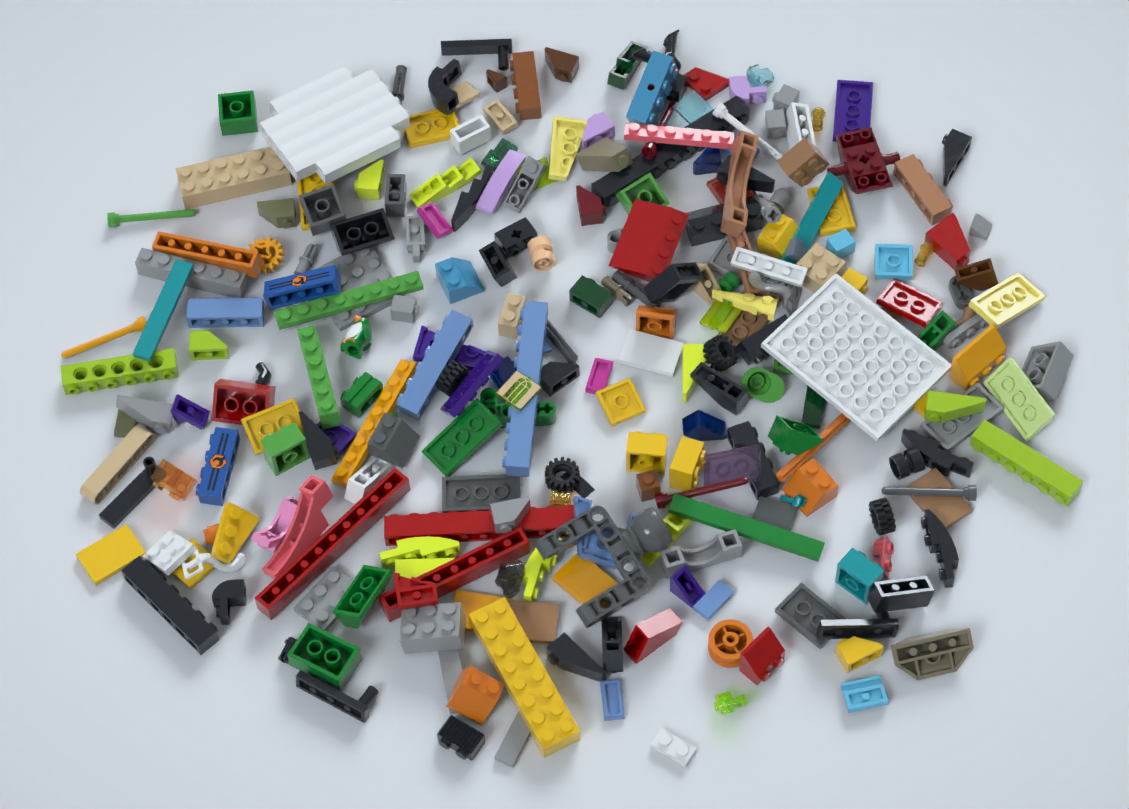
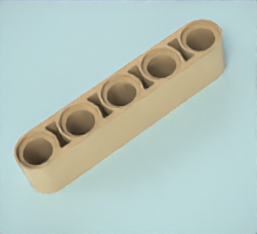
(117, 464)

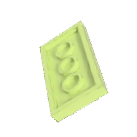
(1019, 398)

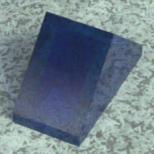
(707, 162)

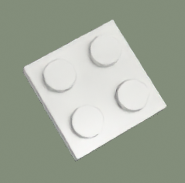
(169, 552)

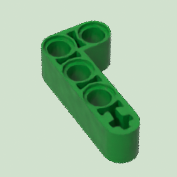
(501, 410)

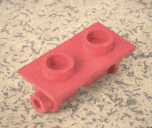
(883, 550)

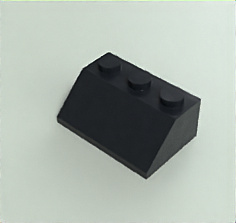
(362, 232)

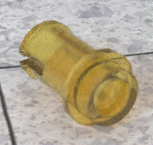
(817, 120)
(925, 251)

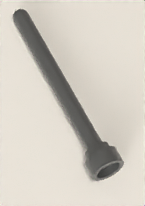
(968, 493)

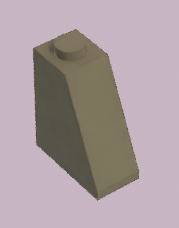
(604, 156)

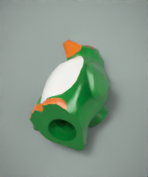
(357, 338)

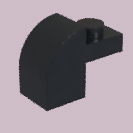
(227, 595)

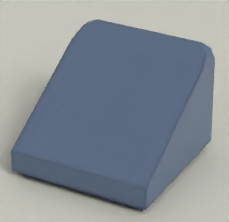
(796, 249)

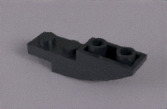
(934, 457)
(942, 545)

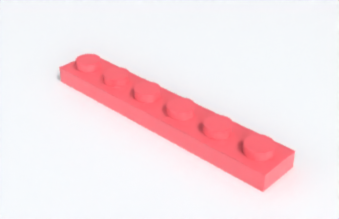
(678, 136)

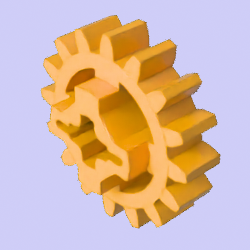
(267, 251)

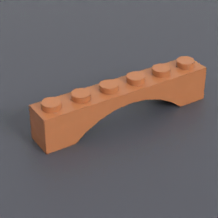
(735, 208)

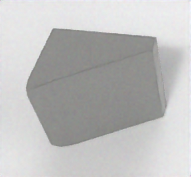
(980, 227)

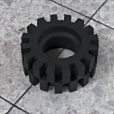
(720, 353)
(452, 377)
(562, 465)
(882, 516)

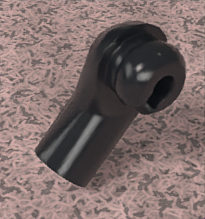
(264, 374)

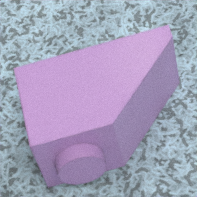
(597, 128)

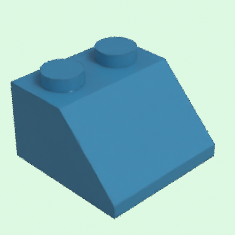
(458, 279)

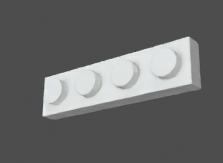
(769, 267)

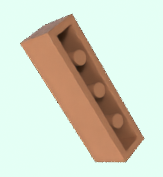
(922, 189)

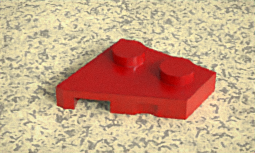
(706, 83)
(414, 592)

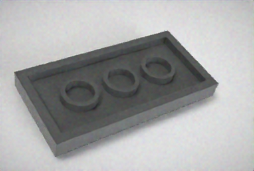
(478, 491)

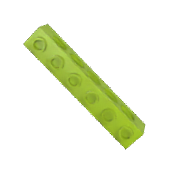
(111, 367)

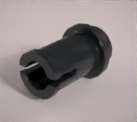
(288, 645)

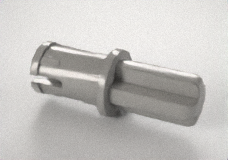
(306, 260)

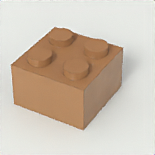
(803, 162)

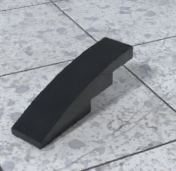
(467, 201)

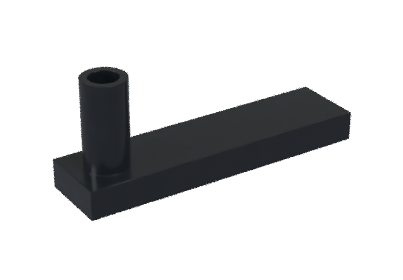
(475, 47)
(130, 496)
(862, 628)
(356, 708)

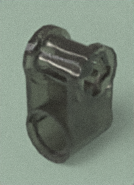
(510, 577)

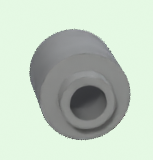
(781, 199)

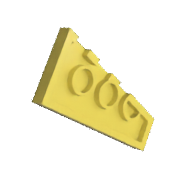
(565, 144)

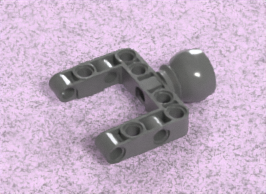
(626, 546)

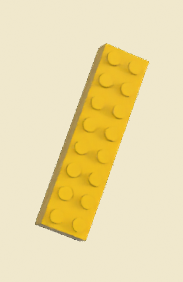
(524, 677)

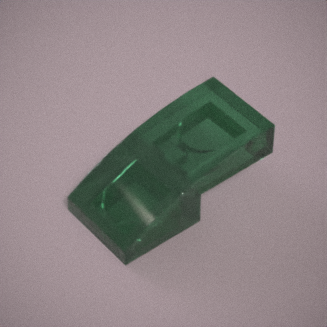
(495, 156)

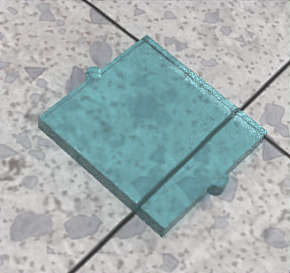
(692, 107)

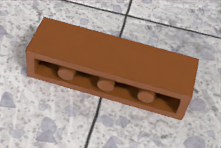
(526, 85)

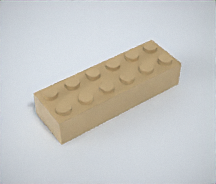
(231, 177)

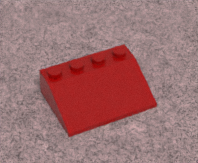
(648, 240)

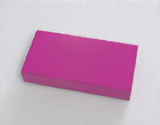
(434, 220)
(599, 375)

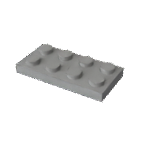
(956, 431)

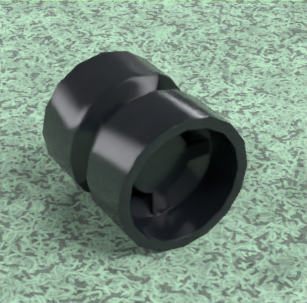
(905, 463)

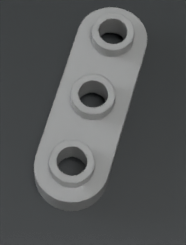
(965, 331)

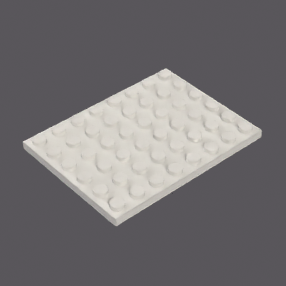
(856, 356)

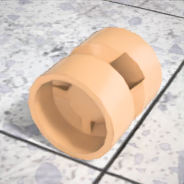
(541, 253)

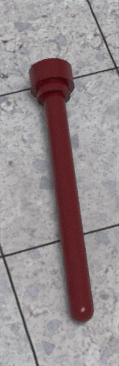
(650, 149)
(663, 500)

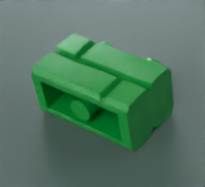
(361, 394)

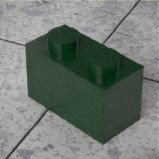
(591, 296)

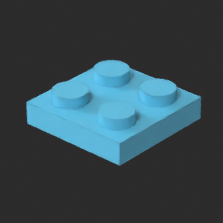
(893, 261)

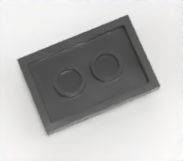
(804, 611)

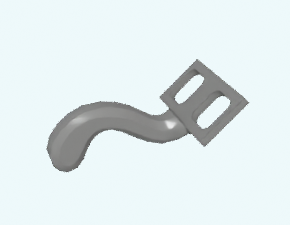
(755, 280)

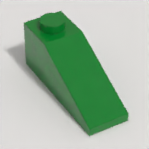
(937, 330)

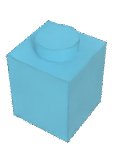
(841, 244)

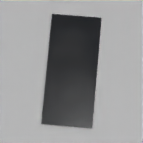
(583, 488)

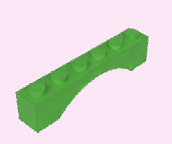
(319, 377)

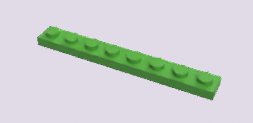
(348, 300)

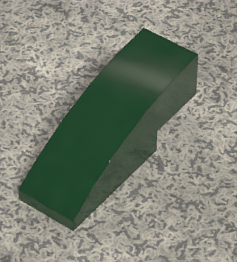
(624, 69)

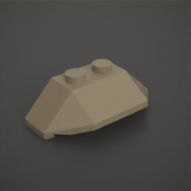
(933, 653)

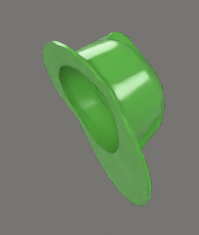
(763, 385)

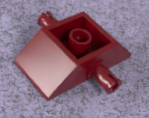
(862, 161)

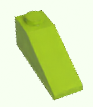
(950, 406)

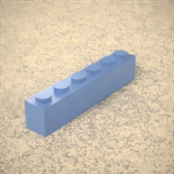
(437, 356)

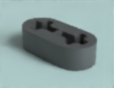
(956, 293)

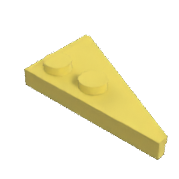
(749, 302)

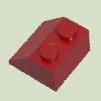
(762, 657)

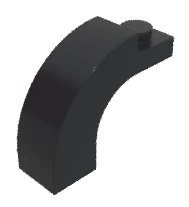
(442, 97)

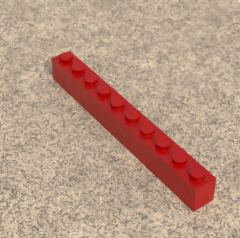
(471, 525)
(332, 544)

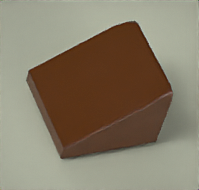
(496, 80)

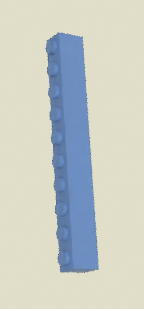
(529, 363)

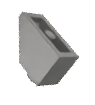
(509, 513)

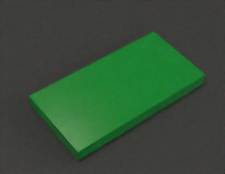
(462, 438)

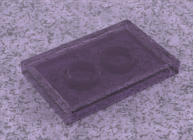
(733, 464)

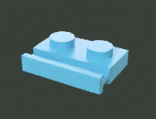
(864, 694)

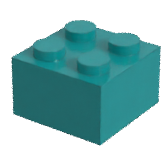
(858, 574)

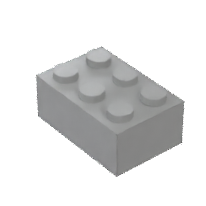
(433, 628)

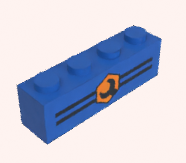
(302, 287)
(218, 466)

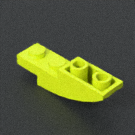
(421, 548)
(535, 571)

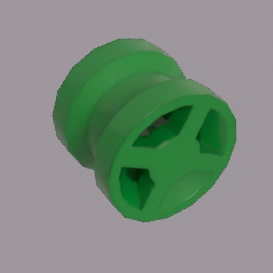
(729, 282)

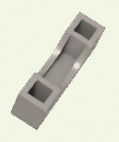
(721, 549)

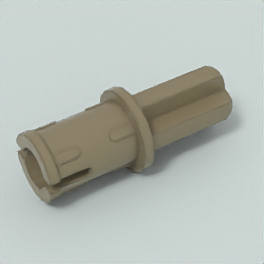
(617, 290)

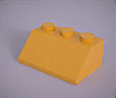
(978, 358)

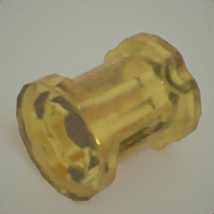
(554, 495)

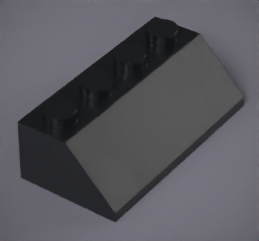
(705, 224)

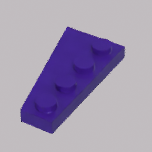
(468, 355)

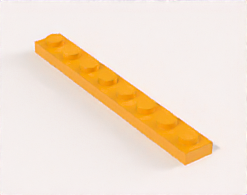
(385, 403)

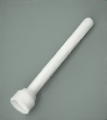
(721, 112)

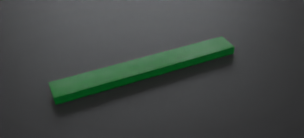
(746, 527)

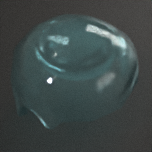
(759, 77)

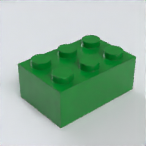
(324, 656)

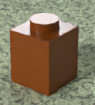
(647, 485)

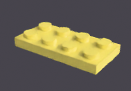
(1006, 300)

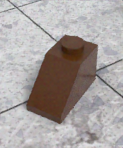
(562, 64)
(977, 275)

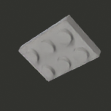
(322, 599)

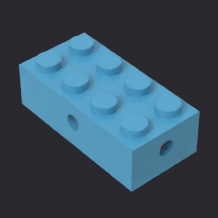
(653, 89)

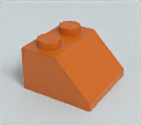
(656, 321)
(813, 484)
(475, 694)

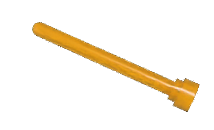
(137, 326)

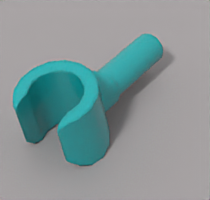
(799, 500)

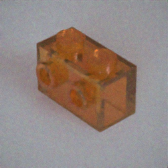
(173, 480)

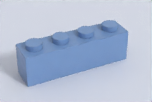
(225, 312)

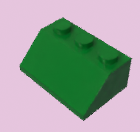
(362, 595)

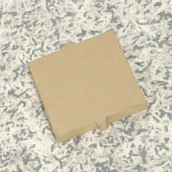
(465, 93)

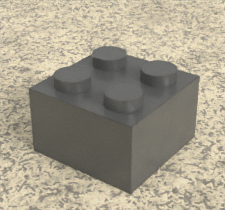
(322, 208)

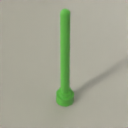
(116, 219)

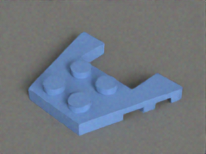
(589, 547)

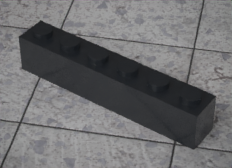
(170, 605)

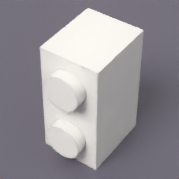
(470, 134)

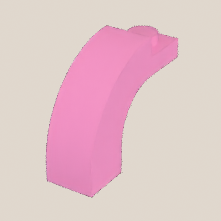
(272, 536)

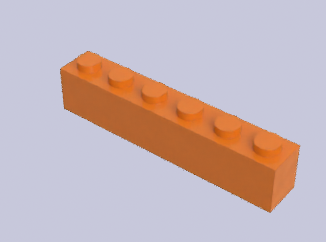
(210, 253)

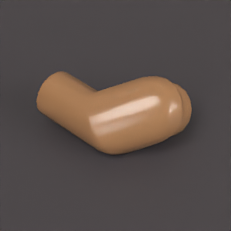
(969, 313)

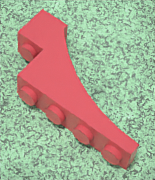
(305, 526)

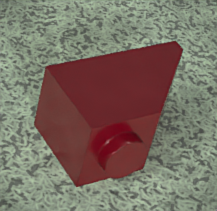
(590, 207)

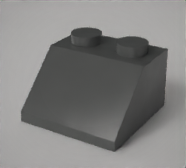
(392, 440)

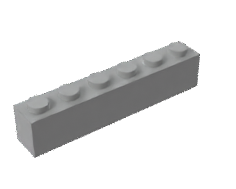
(203, 277)

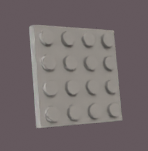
(356, 271)

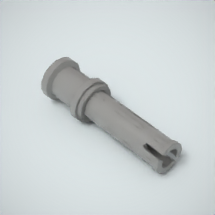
(768, 209)

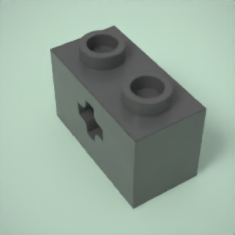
(395, 195)

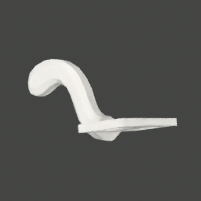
(235, 565)

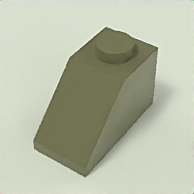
(278, 212)

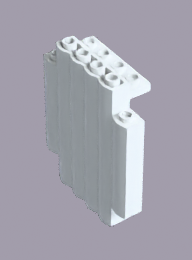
(335, 125)

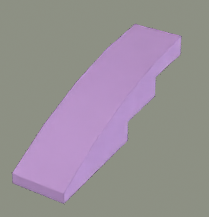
(500, 182)

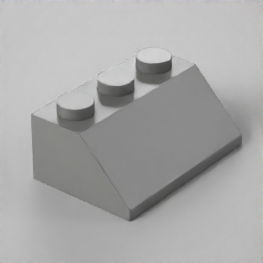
(1047, 368)

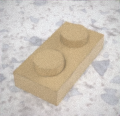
(500, 116)

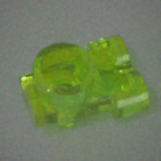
(726, 703)

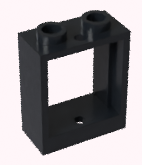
(673, 282)

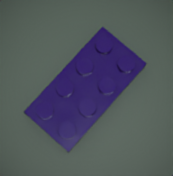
(852, 106)
(467, 389)

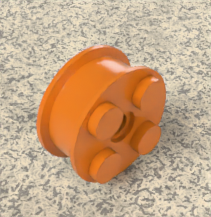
(727, 641)

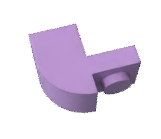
(739, 86)

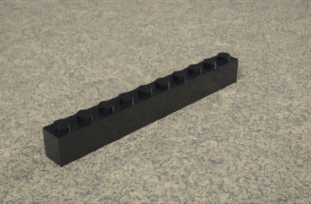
(667, 154)

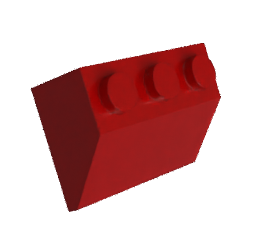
(239, 400)

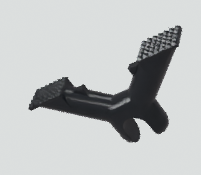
(670, 47)

